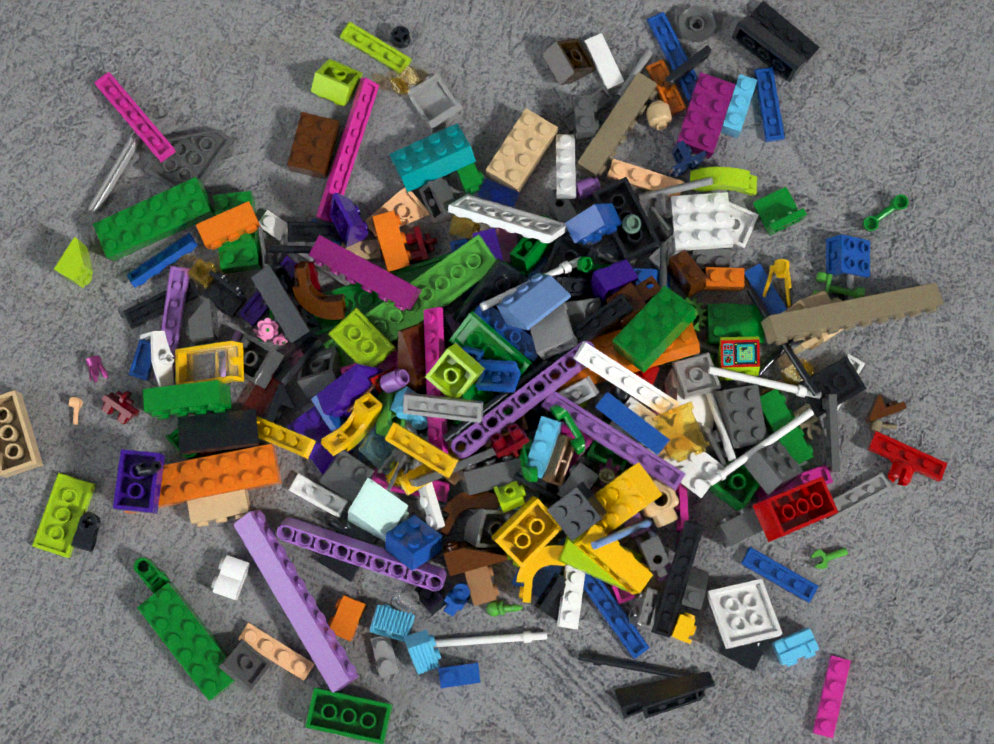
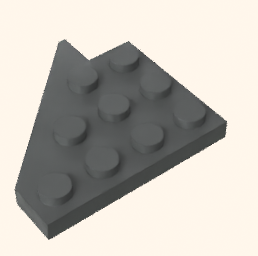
(194, 157)

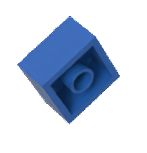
(593, 223)
(413, 542)

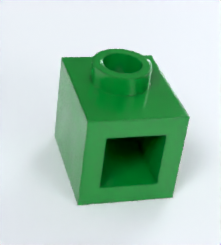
(470, 178)

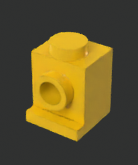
(684, 627)

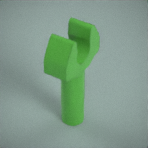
(826, 557)

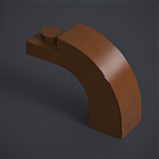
(314, 301)
(466, 502)

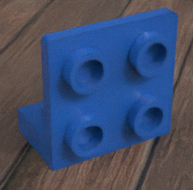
(847, 256)

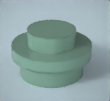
(631, 224)

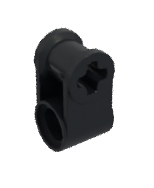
(86, 534)

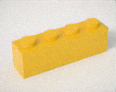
(615, 560)

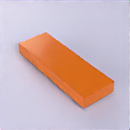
(658, 72)

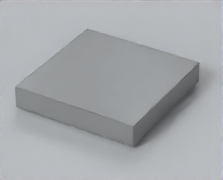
(694, 376)

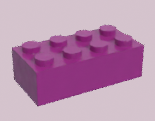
(705, 114)

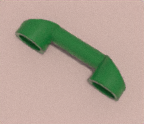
(897, 203)
(586, 264)
(578, 443)
(529, 472)

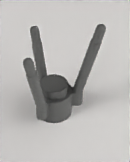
(665, 228)
(266, 257)
(402, 458)

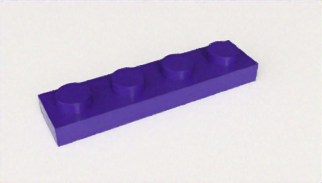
(255, 308)

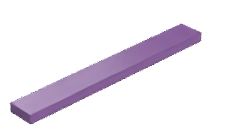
(618, 442)

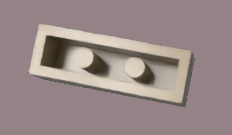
(219, 508)

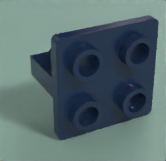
(684, 160)

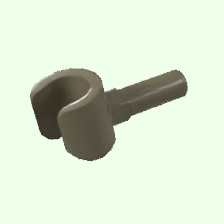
(877, 425)

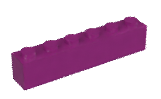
(364, 272)

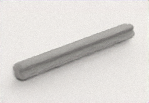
(114, 173)

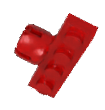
(906, 460)

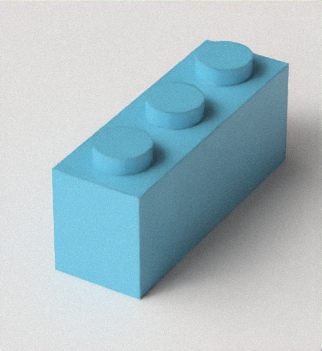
(738, 106)
(544, 443)

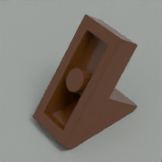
(879, 410)

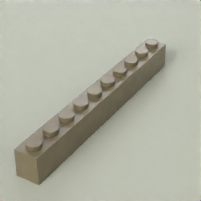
(851, 313)

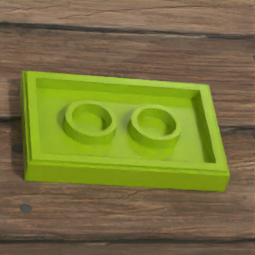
(362, 340)

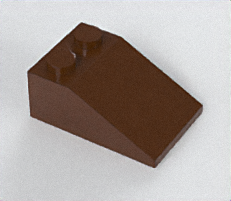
(412, 355)
(465, 557)

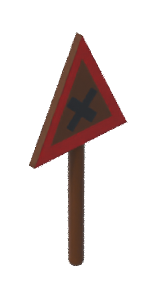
(376, 384)

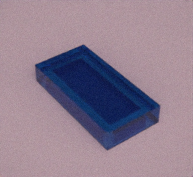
(498, 193)

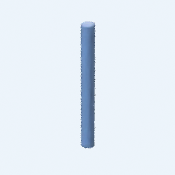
(621, 533)

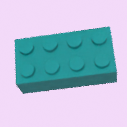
(432, 157)

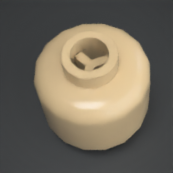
(659, 115)

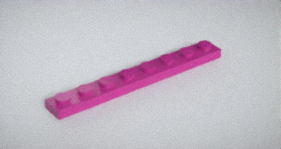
(348, 145)
(433, 351)

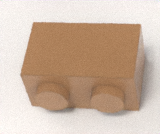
(481, 585)

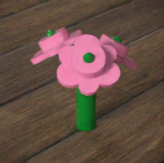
(268, 329)

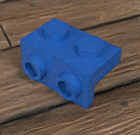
(498, 376)

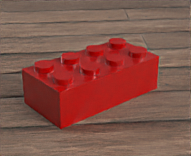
(795, 509)

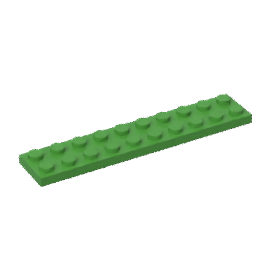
(439, 288)

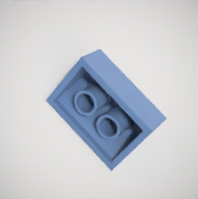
(532, 301)

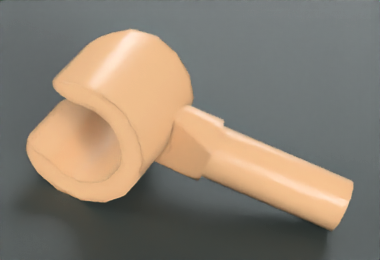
(76, 403)

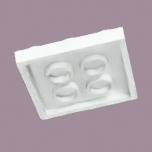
(701, 221)
(744, 613)

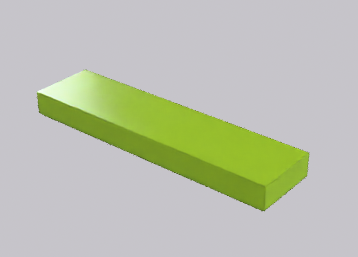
(375, 48)

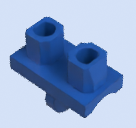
(457, 598)

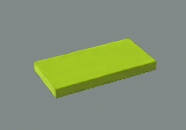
(62, 514)
(577, 559)

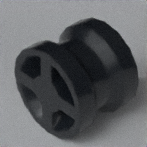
(400, 32)

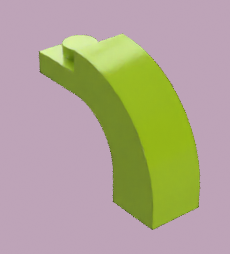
(726, 179)

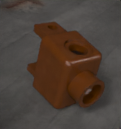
(637, 296)

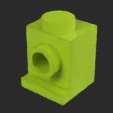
(510, 496)

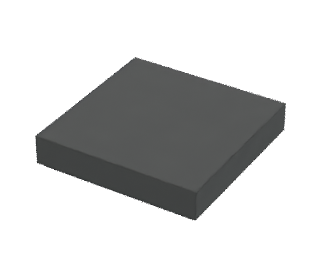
(245, 665)

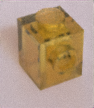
(464, 227)
(200, 272)

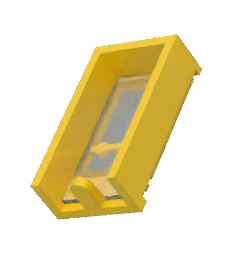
(210, 362)

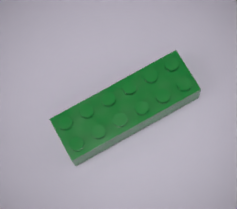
(154, 219)
(187, 639)

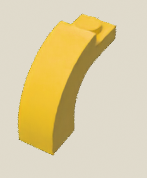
(357, 426)
(545, 557)

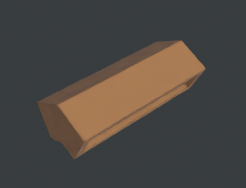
(559, 461)

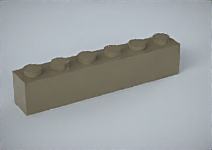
(617, 125)

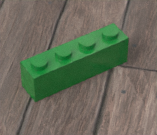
(778, 415)

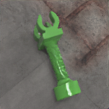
(826, 278)

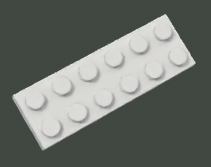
(508, 218)
(697, 467)

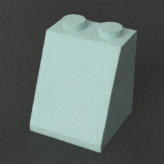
(377, 510)

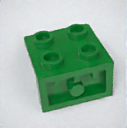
(778, 211)

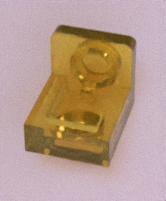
(405, 81)
(792, 376)

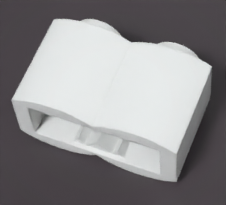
(231, 577)

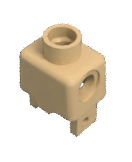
(817, 299)
(665, 512)

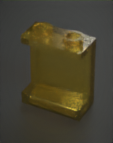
(682, 430)

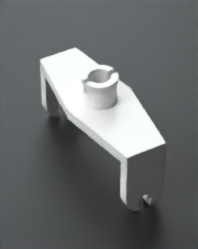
(160, 357)

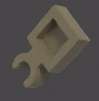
(809, 423)

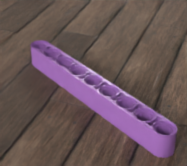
(519, 409)
(352, 556)

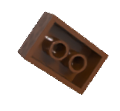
(313, 145)

